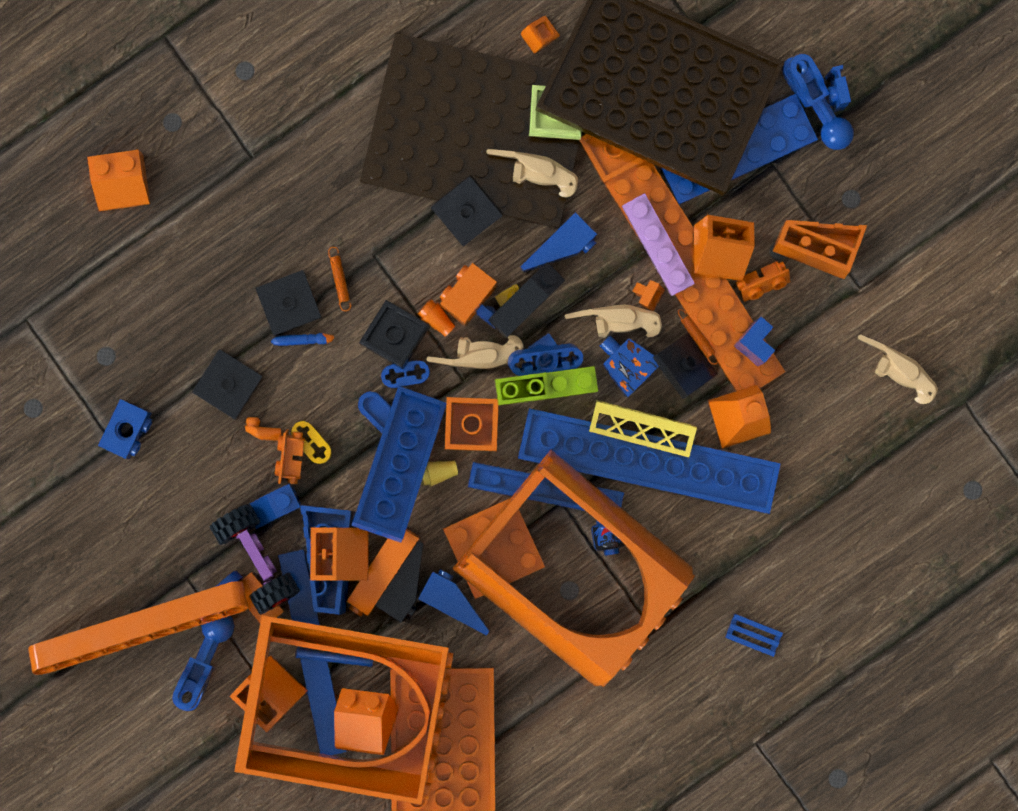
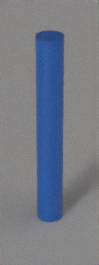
(332, 657)

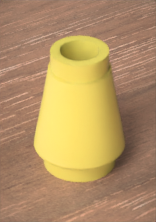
(439, 472)

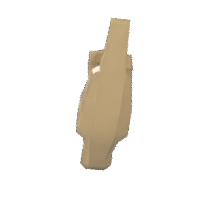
(540, 171)
(622, 319)
(481, 353)
(903, 371)

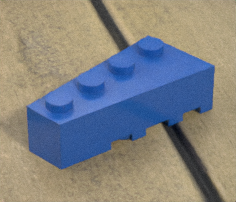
(326, 595)

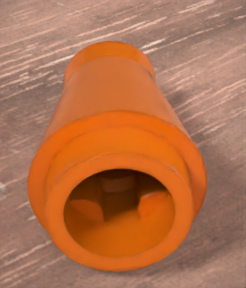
(436, 317)

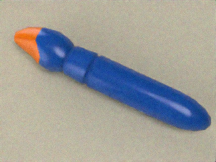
(320, 338)

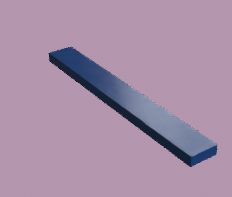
(315, 672)

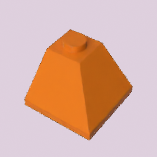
(740, 416)

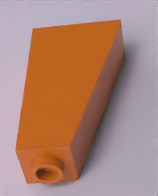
(381, 573)

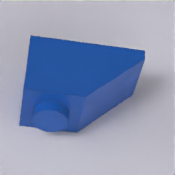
(276, 505)

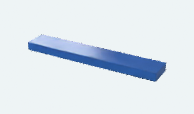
(508, 481)

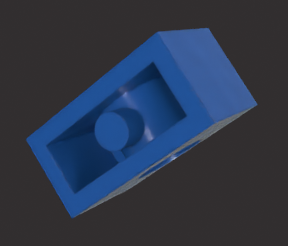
(114, 440)

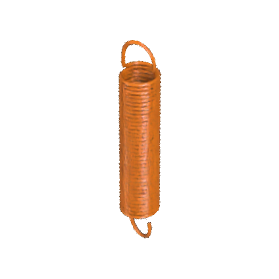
(339, 279)
(697, 336)

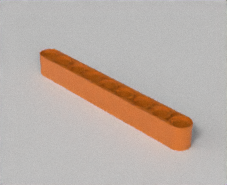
(138, 628)

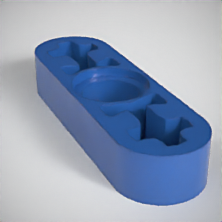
(527, 368)

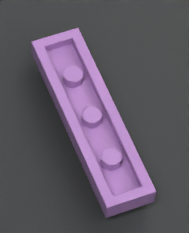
(658, 244)

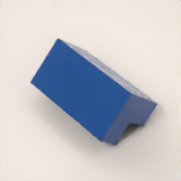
(752, 342)

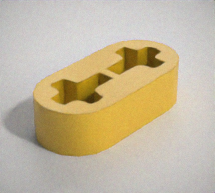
(317, 439)

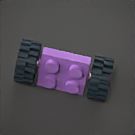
(237, 525)

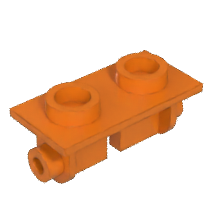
(775, 278)
(288, 467)

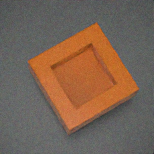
(649, 294)

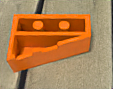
(821, 245)

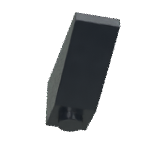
(526, 300)
(402, 591)

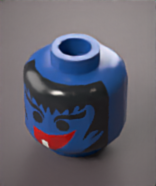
(605, 540)

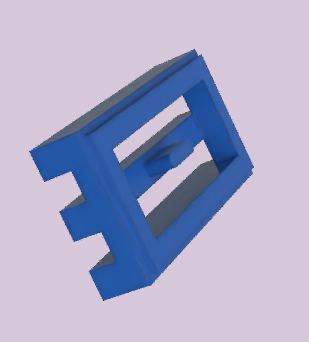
(774, 643)

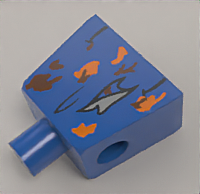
(628, 364)

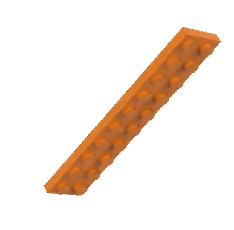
(711, 299)

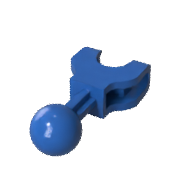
(811, 90)
(198, 670)

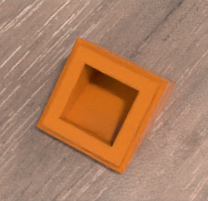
(539, 34)

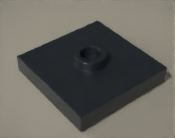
(467, 210)
(288, 303)
(394, 334)
(685, 365)
(227, 384)

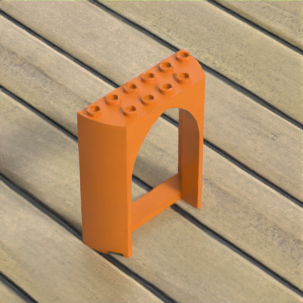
(662, 571)
(394, 776)

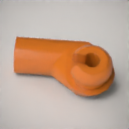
(262, 433)

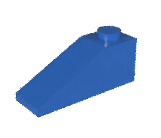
(566, 242)
(448, 598)

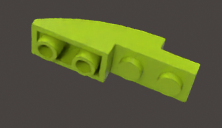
(546, 385)

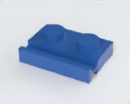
(838, 89)

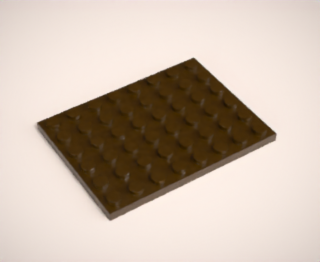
(661, 88)
(442, 116)

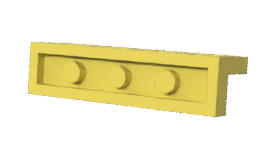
(646, 419)

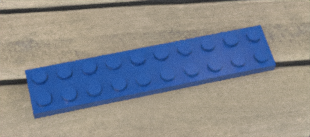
(703, 475)

